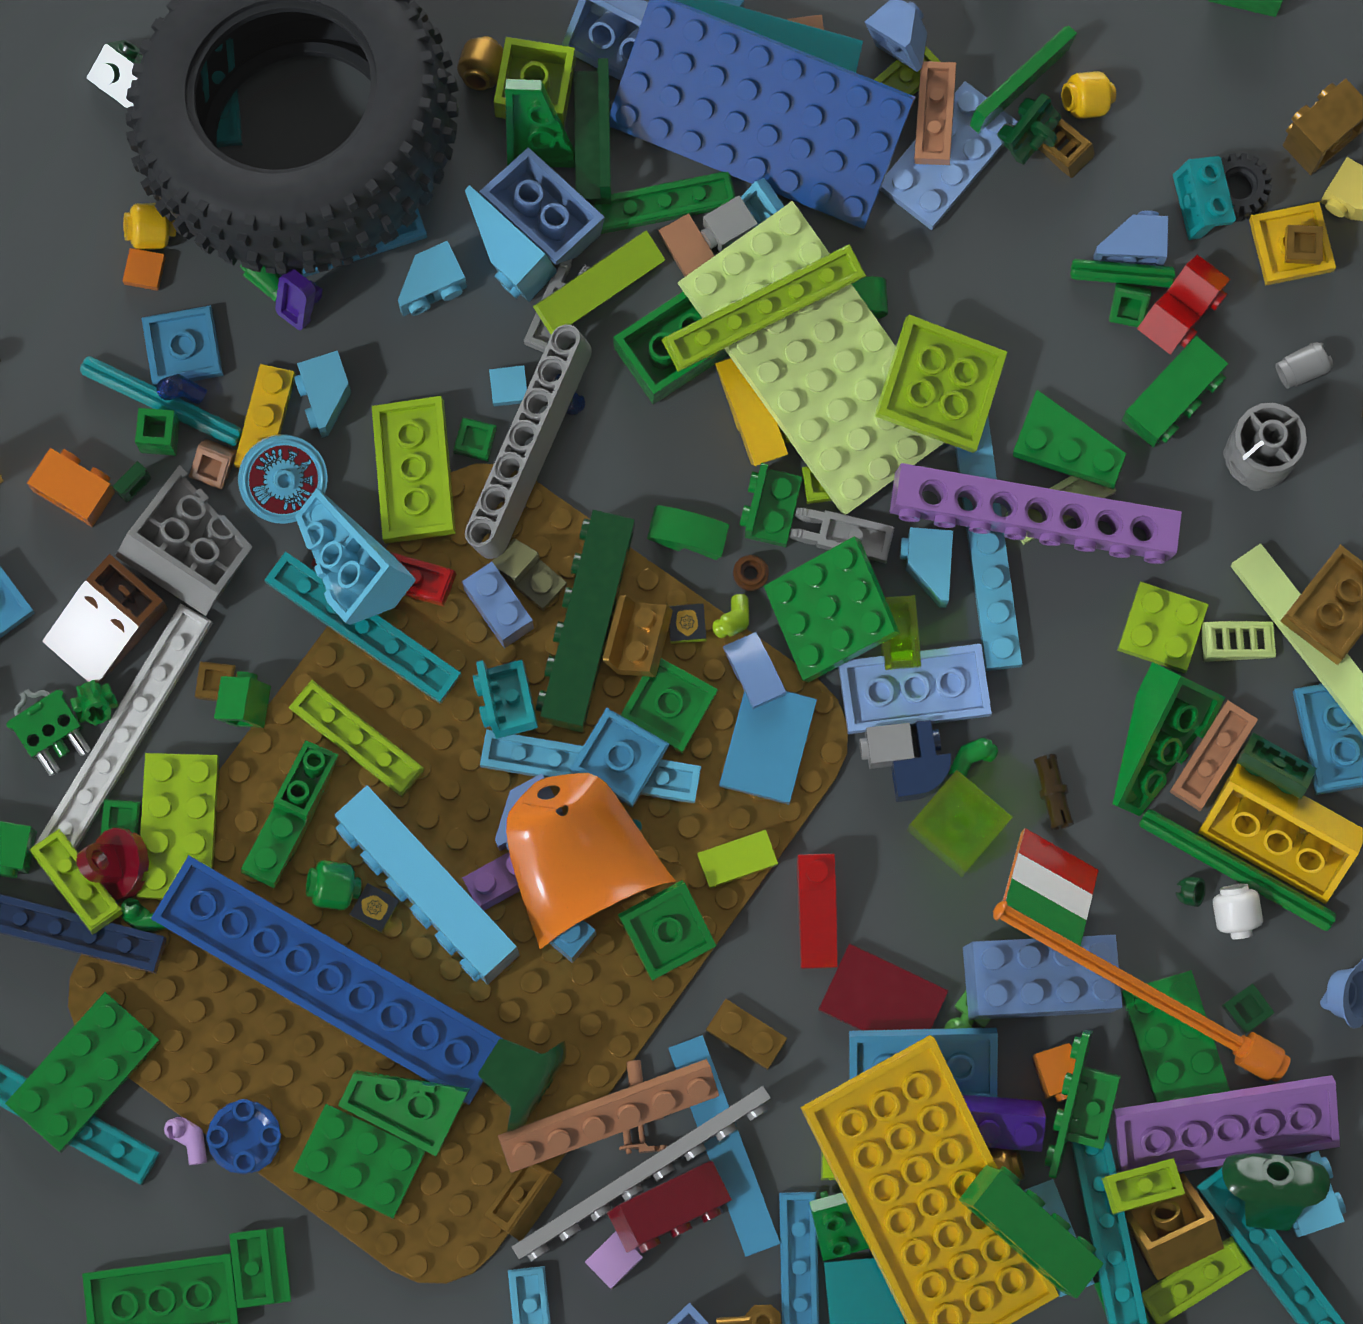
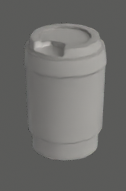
(1304, 365)

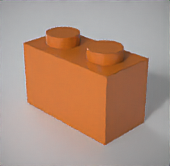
(72, 486)

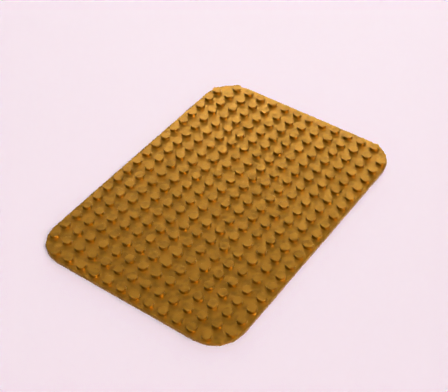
(244, 1041)

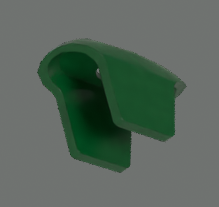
(521, 1077)
(1275, 1187)

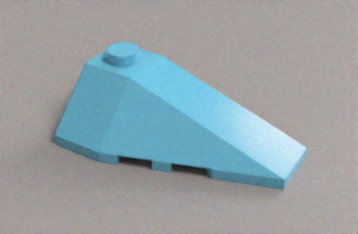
(354, 567)

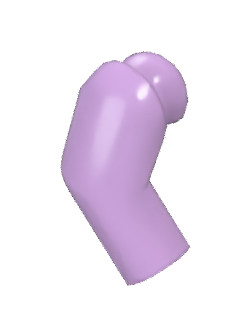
(188, 1135)

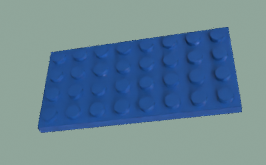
(760, 110)

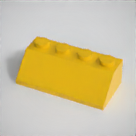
(1283, 833)

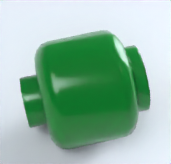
(332, 885)

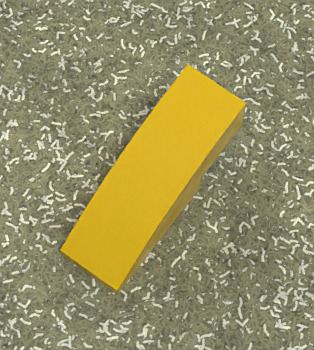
(752, 419)

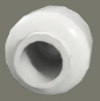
(1237, 910)

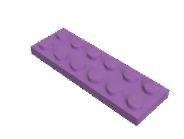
(1213, 1126)

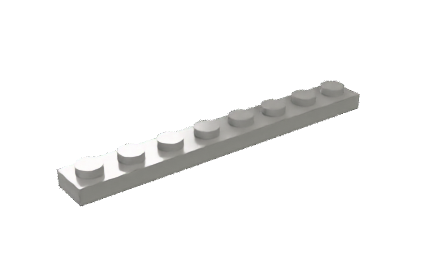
(630, 1183)

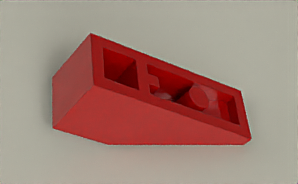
(817, 910)

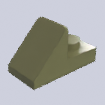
(529, 575)

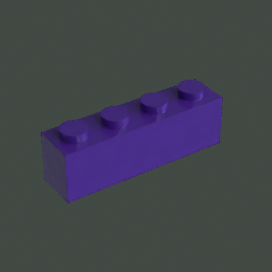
(1008, 1122)

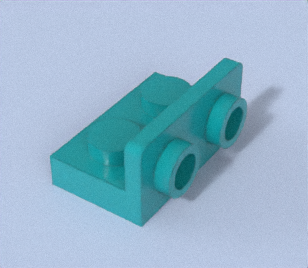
(1203, 196)

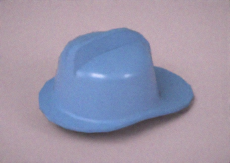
(1345, 995)

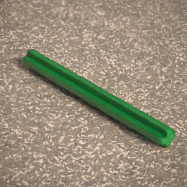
(1237, 869)

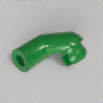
(972, 752)

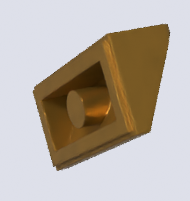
(523, 1200)

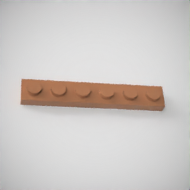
(608, 1115)

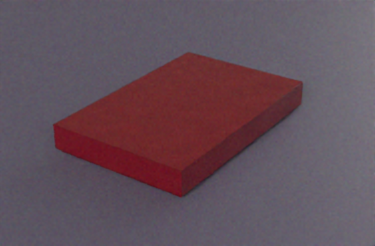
(880, 995)

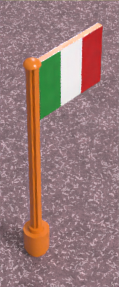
(1051, 901)

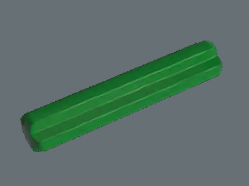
(1122, 273)

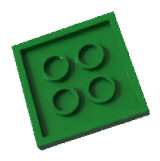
(831, 609)

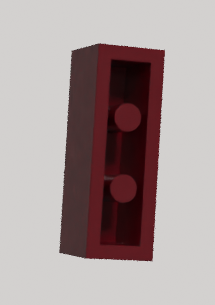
(670, 1208)

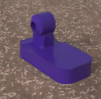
(296, 298)

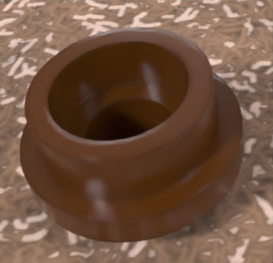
(756, 563)

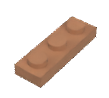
(935, 113)
(1213, 755)

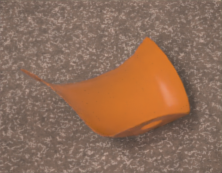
(576, 860)

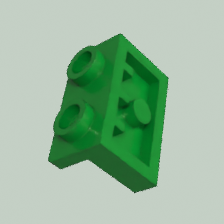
(772, 506)

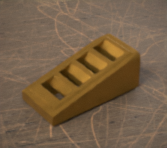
(1073, 154)

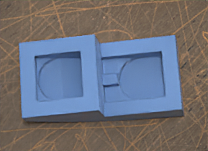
(754, 670)

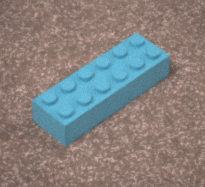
(427, 885)

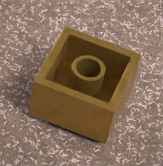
(1325, 127)

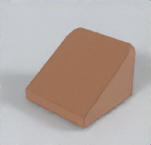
(212, 463)

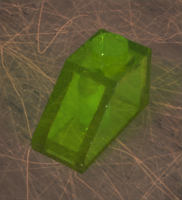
(903, 649)

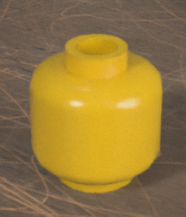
(1088, 94)
(147, 227)

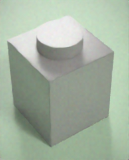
(727, 224)
(886, 744)

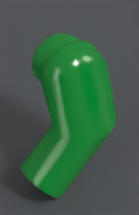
(138, 916)

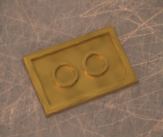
(1331, 607)

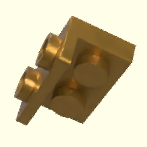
(636, 637)

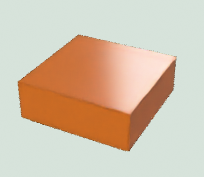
(144, 269)

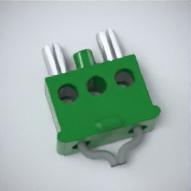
(40, 716)

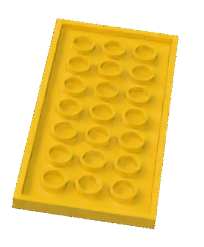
(903, 1160)

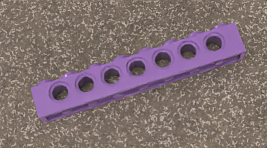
(1159, 524)

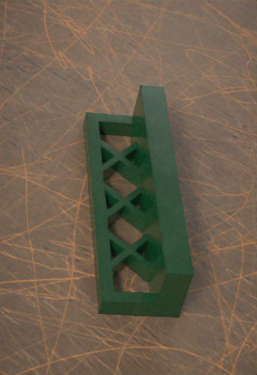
(593, 134)

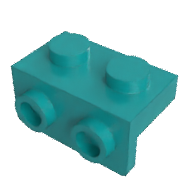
(506, 698)

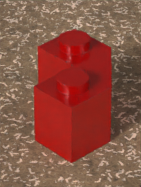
(1184, 305)

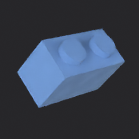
(498, 604)

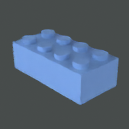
(1035, 980)

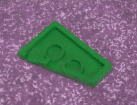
(535, 124)
(1067, 445)
(405, 1107)

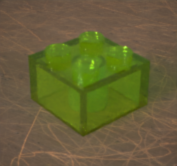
(959, 823)

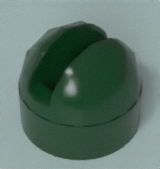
(1192, 891)

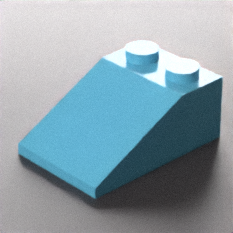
(519, 262)

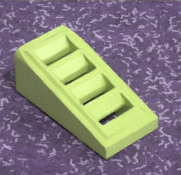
(1209, 645)

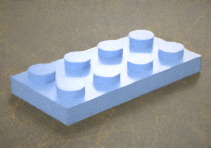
(933, 189)
(944, 689)

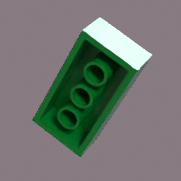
(646, 356)

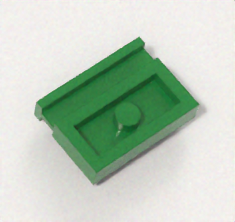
(260, 1267)

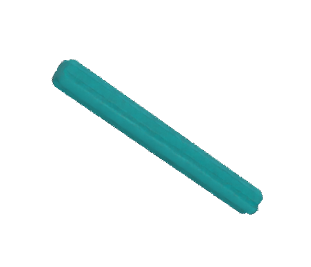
(148, 395)

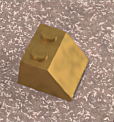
(1174, 1231)

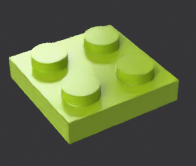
(1162, 627)

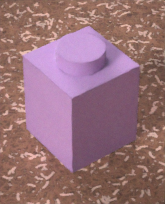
(612, 1262)

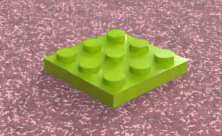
(941, 383)

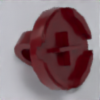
(116, 861)

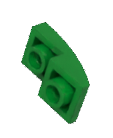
(688, 530)

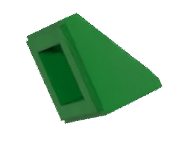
(1129, 304)

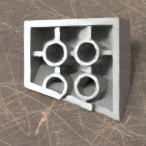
(185, 544)

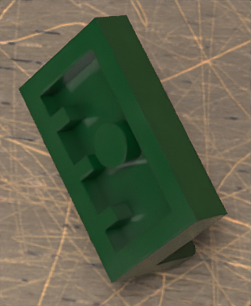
(1276, 765)

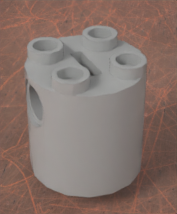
(1265, 446)

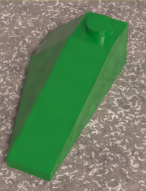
(1163, 725)

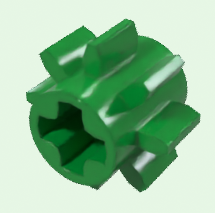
(93, 702)

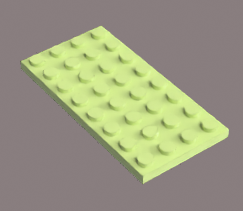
(816, 367)

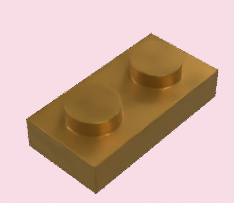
(746, 1034)

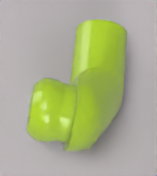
(735, 620)

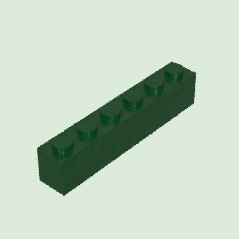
(587, 620)

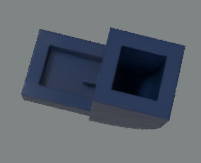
(922, 775)

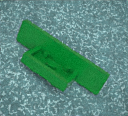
(1087, 1106)

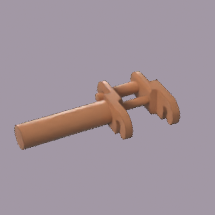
(635, 1077)

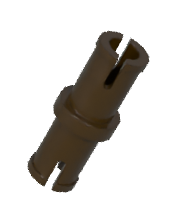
(1053, 792)

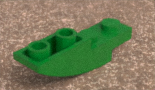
(291, 814)

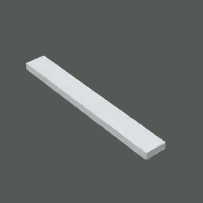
(128, 725)

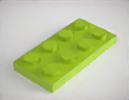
(413, 469)
(177, 816)

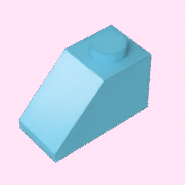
(929, 561)

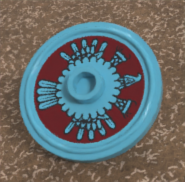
(280, 477)

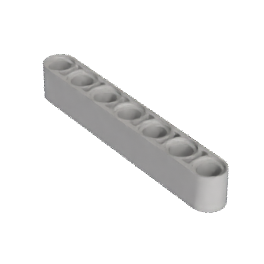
(530, 457)

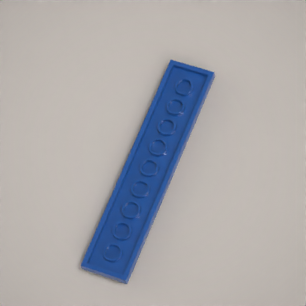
(325, 977)

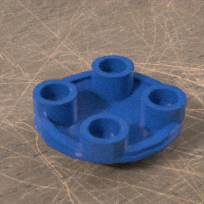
(244, 1137)

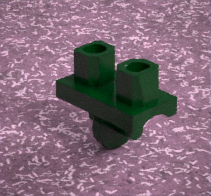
(1032, 130)

